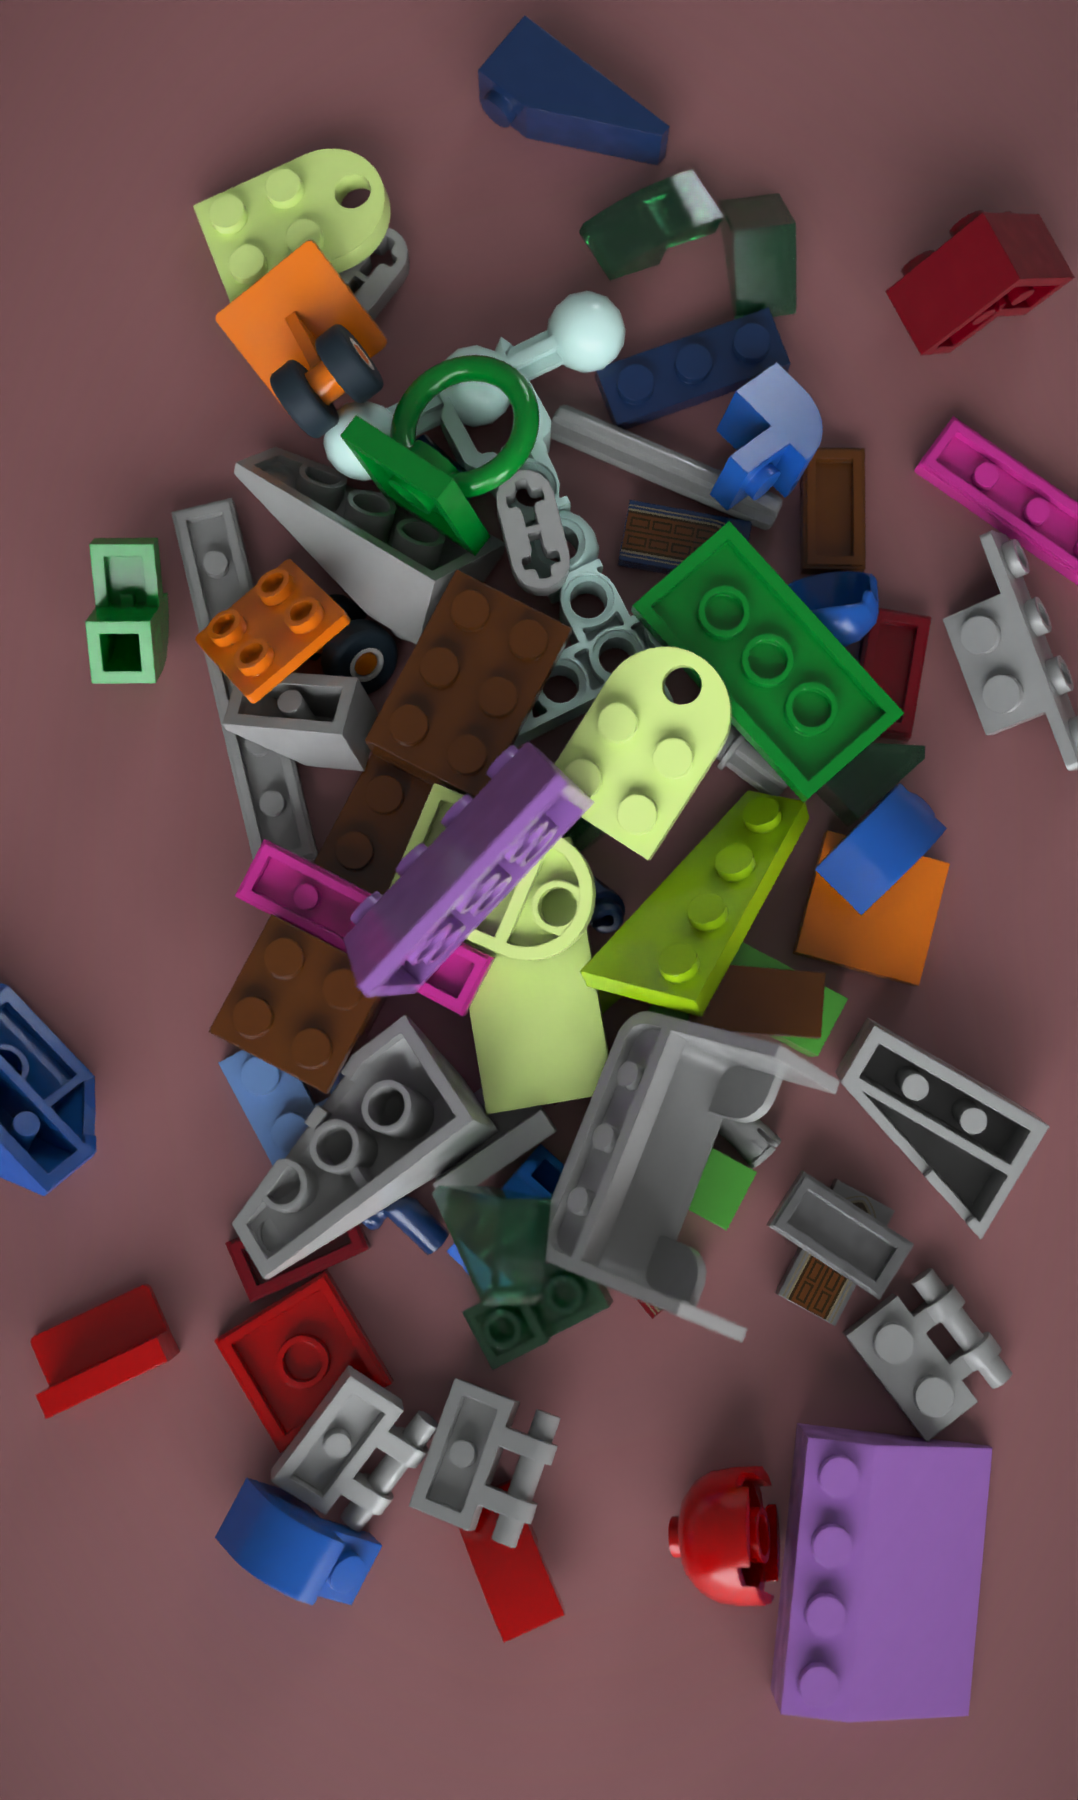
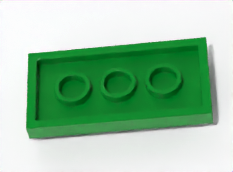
(785, 673)

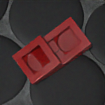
(512, 1578)

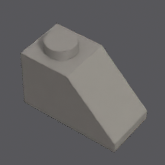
(308, 720)

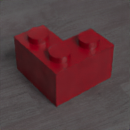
(983, 272)

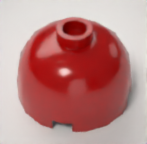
(728, 1536)

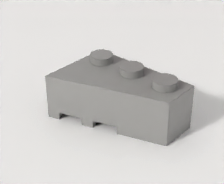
(944, 1121)

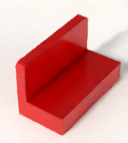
(102, 1349)

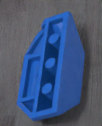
(43, 1101)

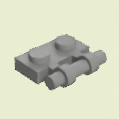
(912, 1366)
(338, 1441)
(466, 1456)

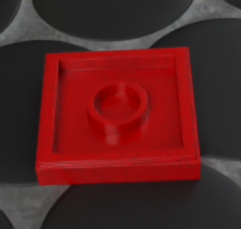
(296, 1353)

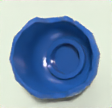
(842, 601)

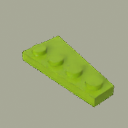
(699, 915)

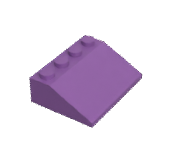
(463, 873)
(880, 1576)

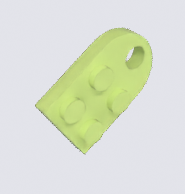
(283, 208)
(644, 752)
(517, 923)

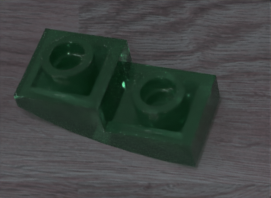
(646, 223)
(516, 1329)

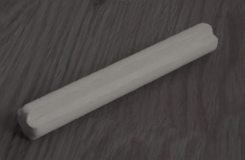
(655, 463)

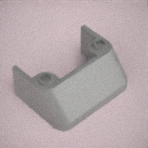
(646, 1151)

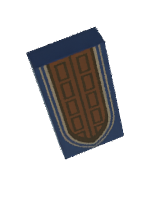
(664, 536)

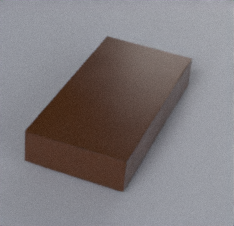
(833, 512)
(767, 1002)

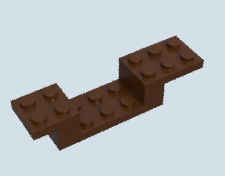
(441, 725)

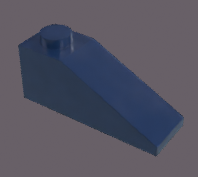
(564, 100)

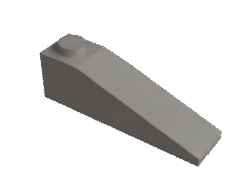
(363, 539)
(376, 1138)

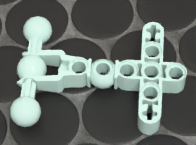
(585, 337)

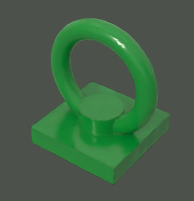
(421, 476)

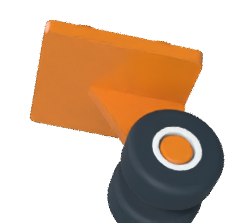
(306, 338)
(293, 621)

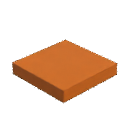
(888, 937)

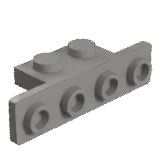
(1008, 655)

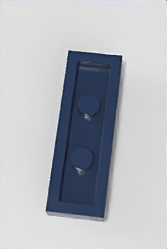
(690, 370)

